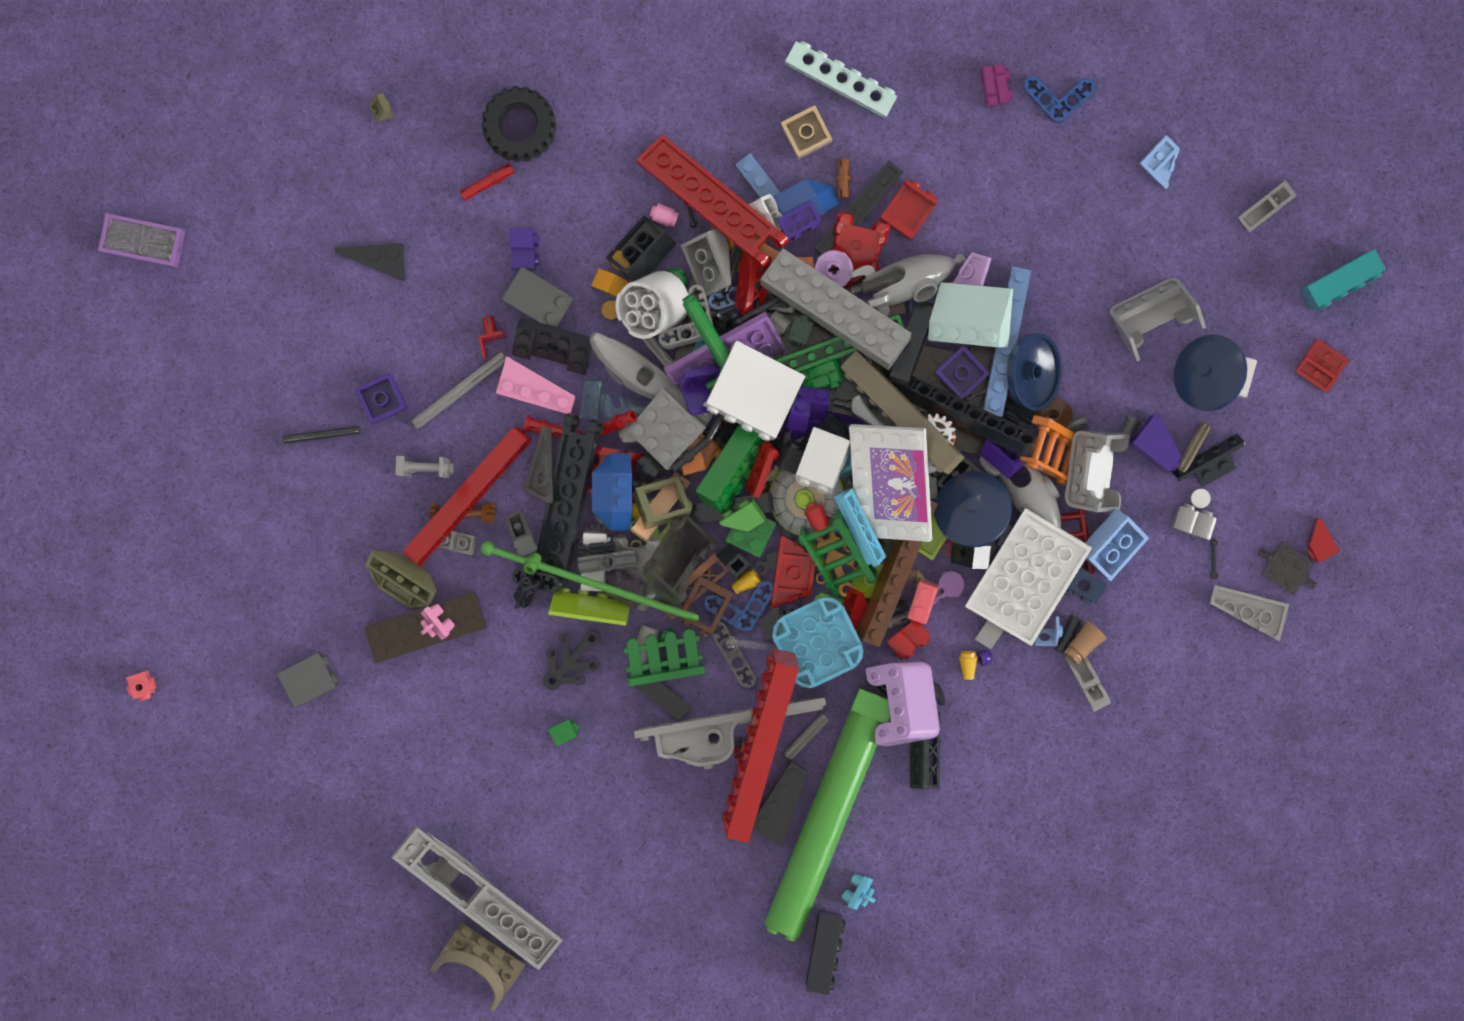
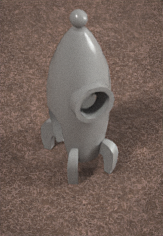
(905, 280)
(1037, 496)

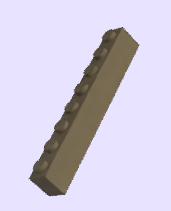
(900, 410)

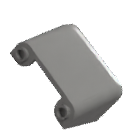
(1091, 470)

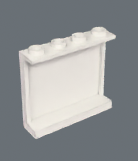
(754, 391)

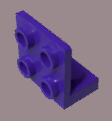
(799, 219)

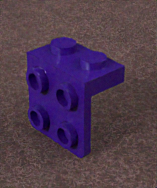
(694, 387)

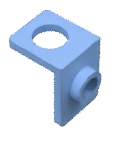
(1053, 633)

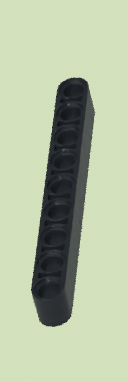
(967, 415)

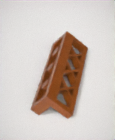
(699, 572)

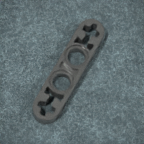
(729, 656)

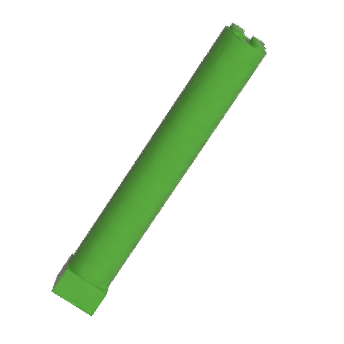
(827, 815)

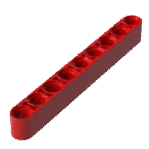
(467, 496)

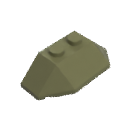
(401, 579)

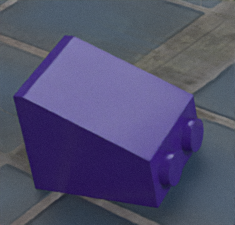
(1156, 444)

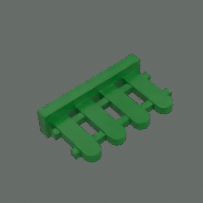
(673, 661)

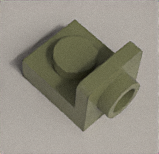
(380, 108)

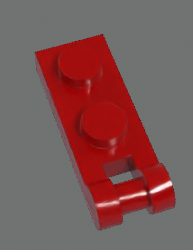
(761, 469)

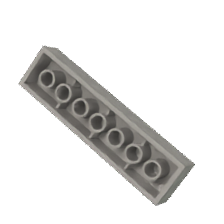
(835, 309)

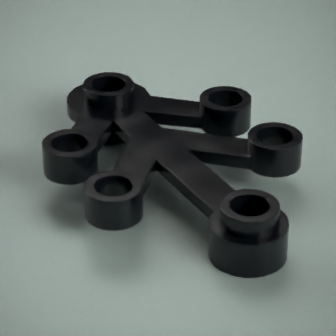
(569, 663)

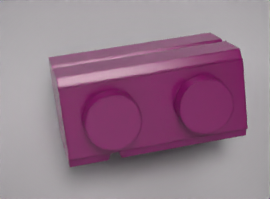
(995, 85)

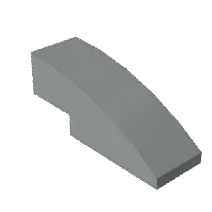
(1267, 206)
(1089, 684)

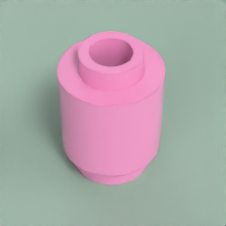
(664, 215)

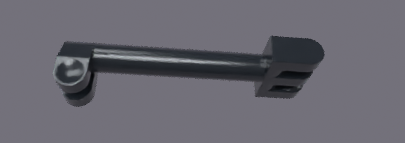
(737, 321)

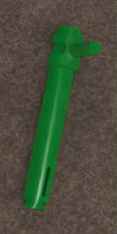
(707, 332)

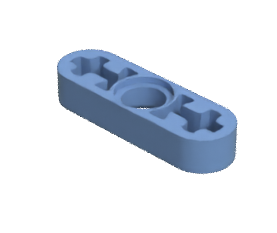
(718, 295)

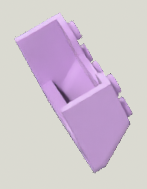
(910, 702)

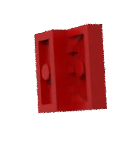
(1322, 365)

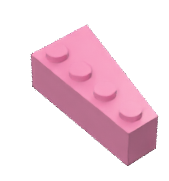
(527, 386)

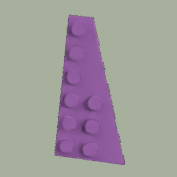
(755, 333)

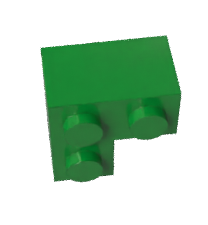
(753, 541)

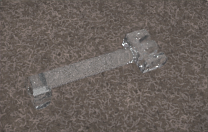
(731, 642)

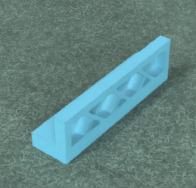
(860, 527)

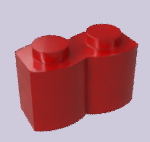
(908, 639)

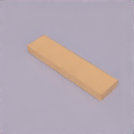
(660, 505)

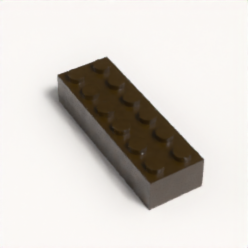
(403, 632)

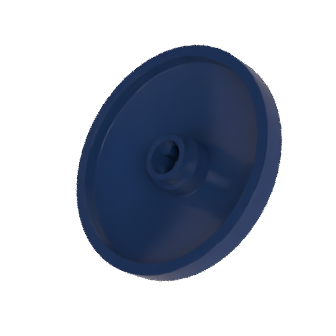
(1034, 371)
(1210, 372)
(973, 509)

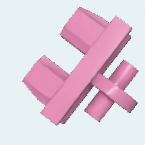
(441, 629)

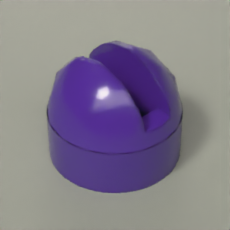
(984, 657)

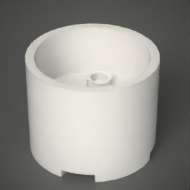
(651, 304)

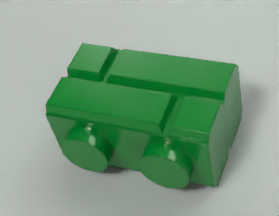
(824, 375)

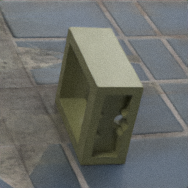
(644, 508)

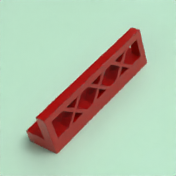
(746, 288)

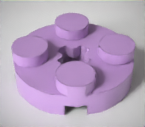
(840, 260)

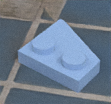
(1161, 161)

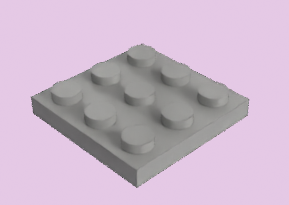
(666, 428)

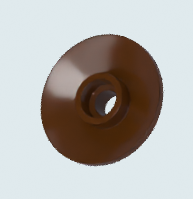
(1060, 410)

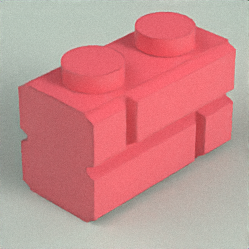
(923, 601)

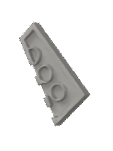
(1253, 610)

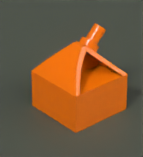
(703, 458)

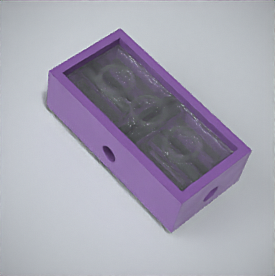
(141, 240)

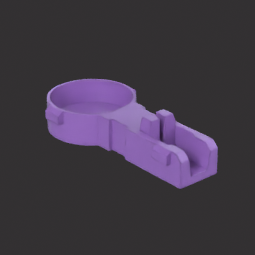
(952, 585)

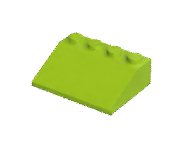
(588, 607)

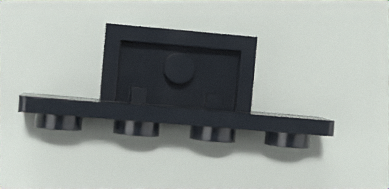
(1213, 462)

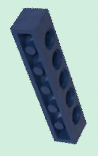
(1095, 585)

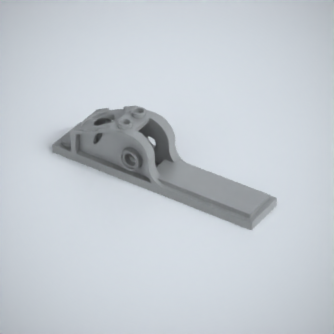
(695, 732)
(487, 905)

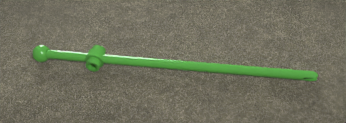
(533, 563)

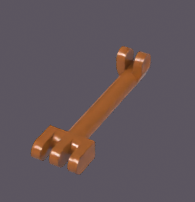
(487, 512)

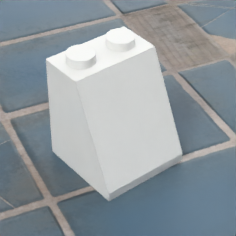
(823, 461)

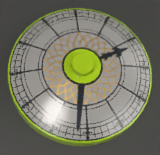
(791, 498)

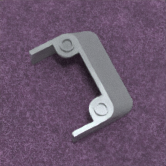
(1153, 309)

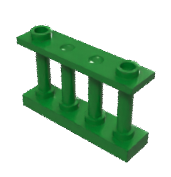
(847, 539)

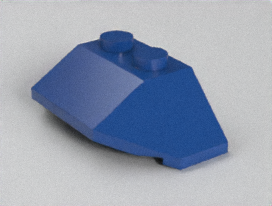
(820, 194)
(613, 491)

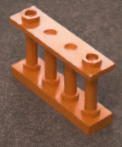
(1054, 431)

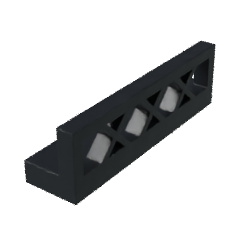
(919, 763)

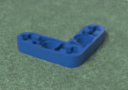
(1055, 103)
(739, 614)

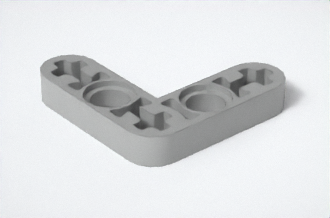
(695, 336)

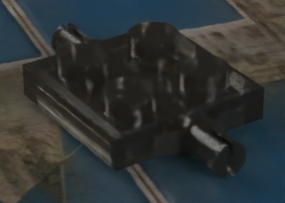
(1287, 568)

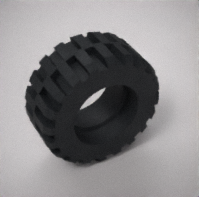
(518, 98)

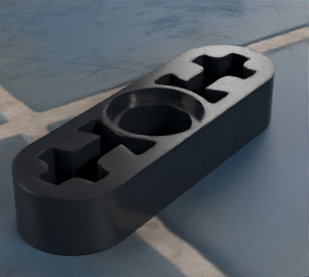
(545, 576)

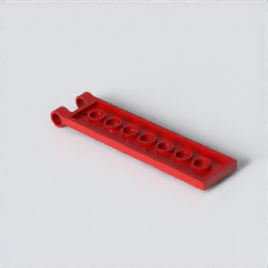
(710, 199)

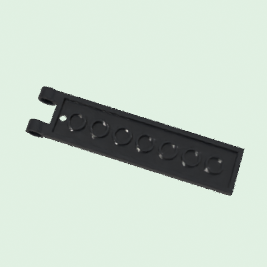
(569, 493)

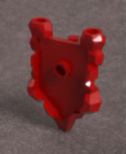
(859, 243)

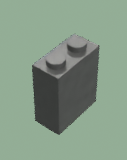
(308, 679)

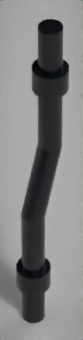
(688, 456)

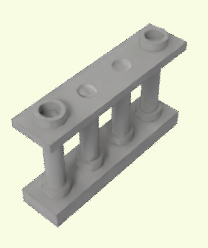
(406, 466)

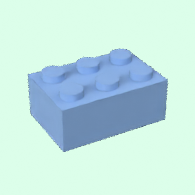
(1114, 544)

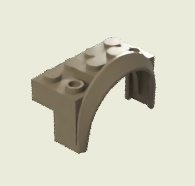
(484, 957)

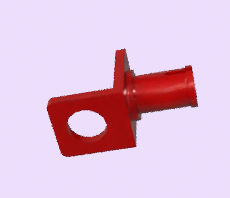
(490, 334)

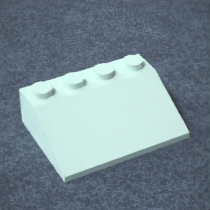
(971, 315)

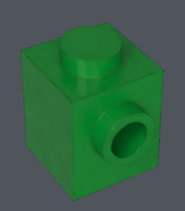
(564, 731)

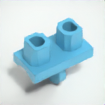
(855, 899)

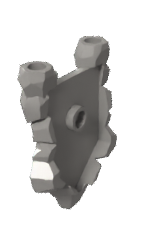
(644, 553)

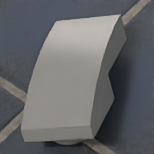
(460, 543)
(989, 634)

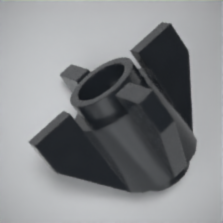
(722, 322)

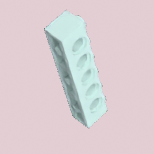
(846, 89)

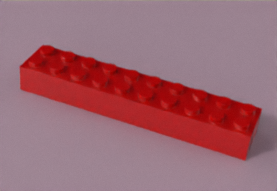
(760, 745)

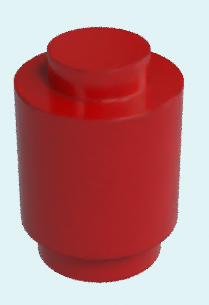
(816, 516)

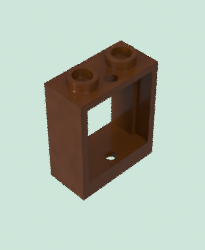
(715, 589)

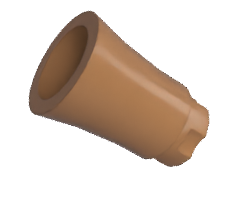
(1084, 642)

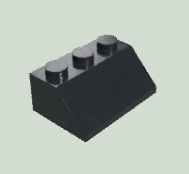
(643, 249)

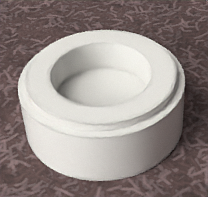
(1200, 498)

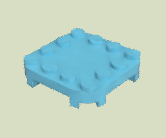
(820, 639)

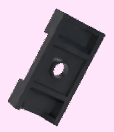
(535, 339)

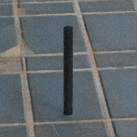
(321, 434)

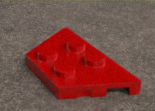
(792, 573)

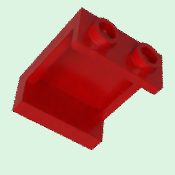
(909, 209)

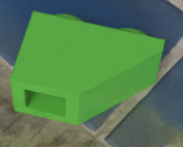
(745, 517)

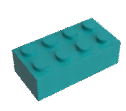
(1345, 278)

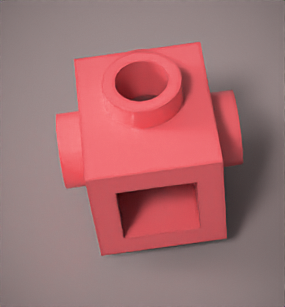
(147, 682)

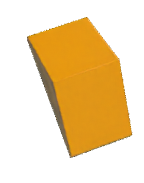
(609, 282)

